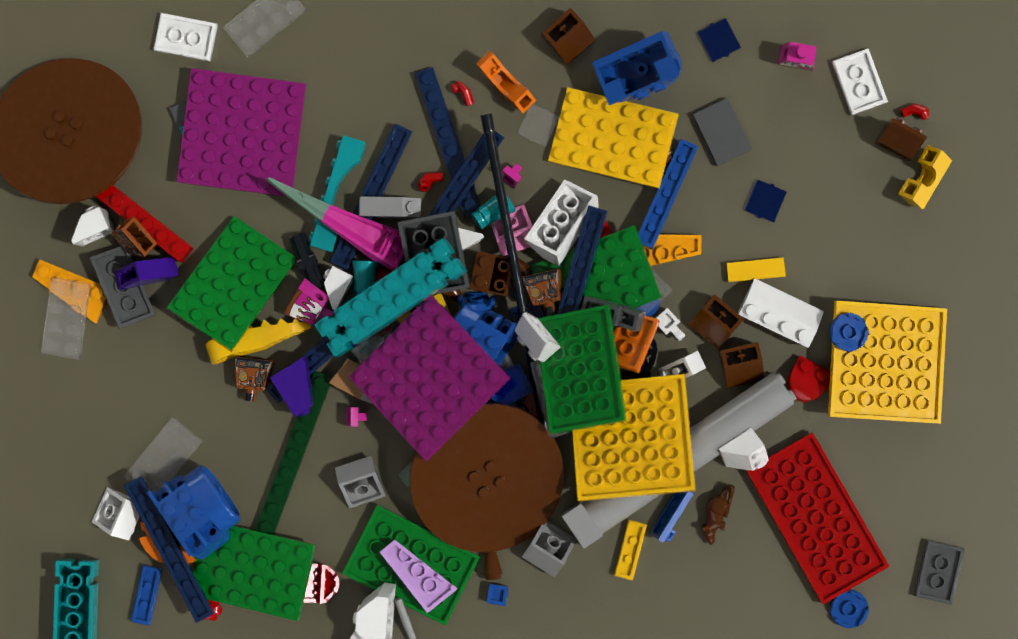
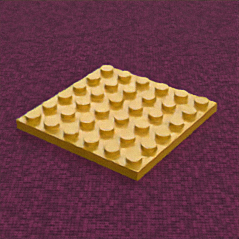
(897, 368)
(641, 454)

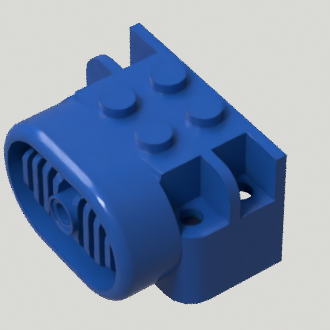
(639, 69)
(489, 330)
(197, 511)

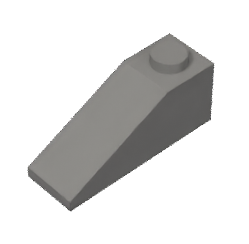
(390, 207)

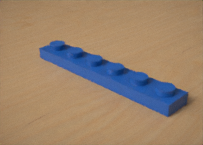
(667, 193)

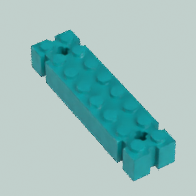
(390, 298)
(76, 602)

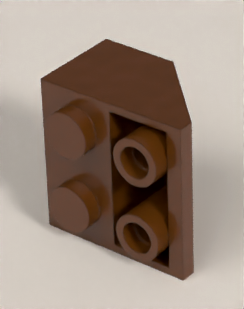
(568, 36)
(901, 139)
(491, 274)
(715, 321)
(742, 364)

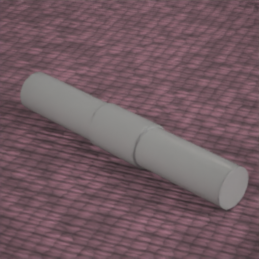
(404, 618)

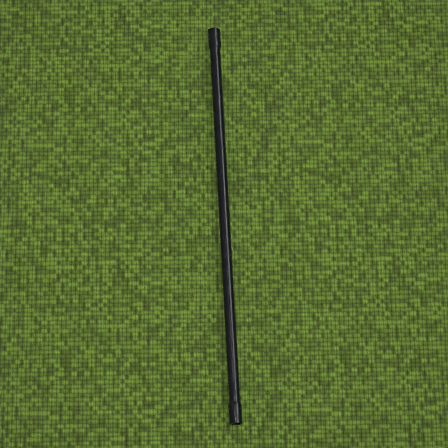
(489, 131)

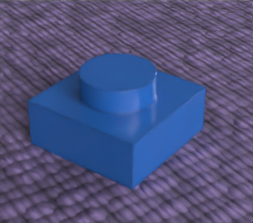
(497, 594)

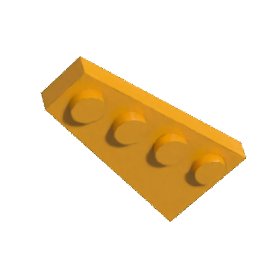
(674, 248)
(45, 271)

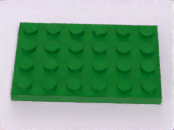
(618, 271)
(232, 283)
(584, 374)
(372, 570)
(258, 572)

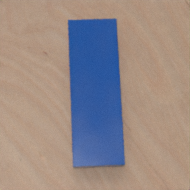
(146, 594)

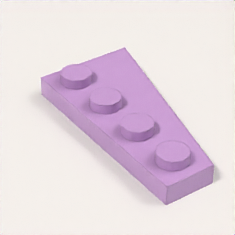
(421, 580)

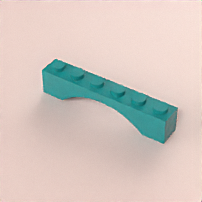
(349, 155)

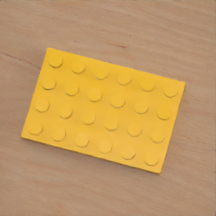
(613, 139)

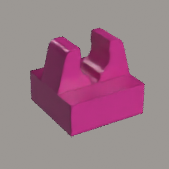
(512, 176)
(353, 416)

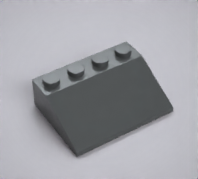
(423, 232)

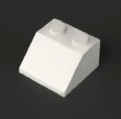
(92, 226)
(536, 338)
(744, 452)
(116, 514)

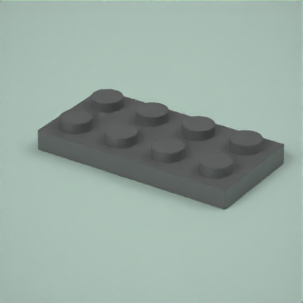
(126, 305)

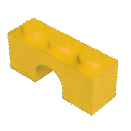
(934, 165)

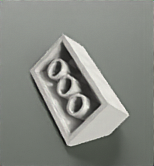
(561, 222)
(781, 312)

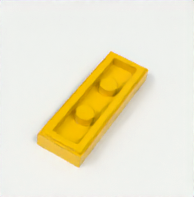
(755, 269)
(630, 549)

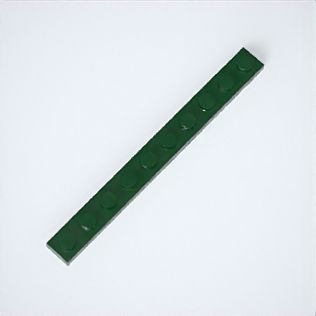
(293, 457)

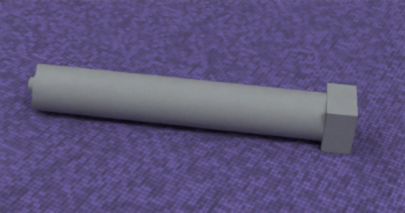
(746, 411)

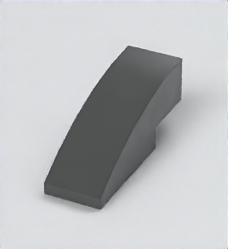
(621, 314)

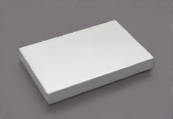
(185, 37)
(859, 81)

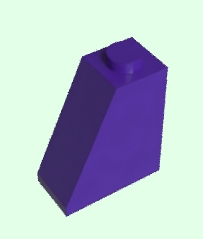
(146, 272)
(295, 387)

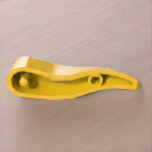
(256, 340)

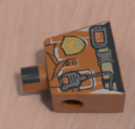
(131, 235)
(545, 289)
(252, 375)

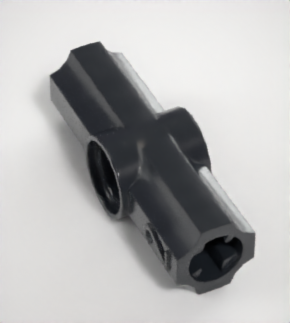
(306, 260)

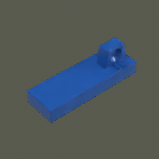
(663, 526)

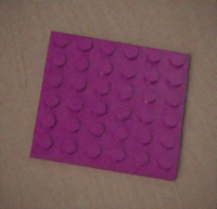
(240, 132)
(429, 377)

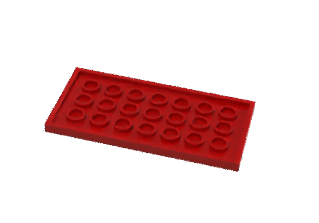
(818, 518)

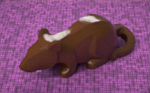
(716, 510)

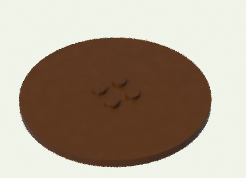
(67, 131)
(489, 481)

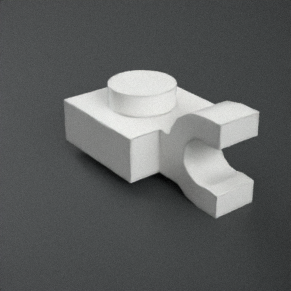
(669, 323)

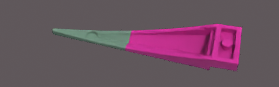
(371, 238)

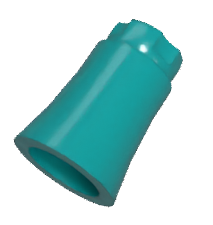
(489, 212)
(364, 274)

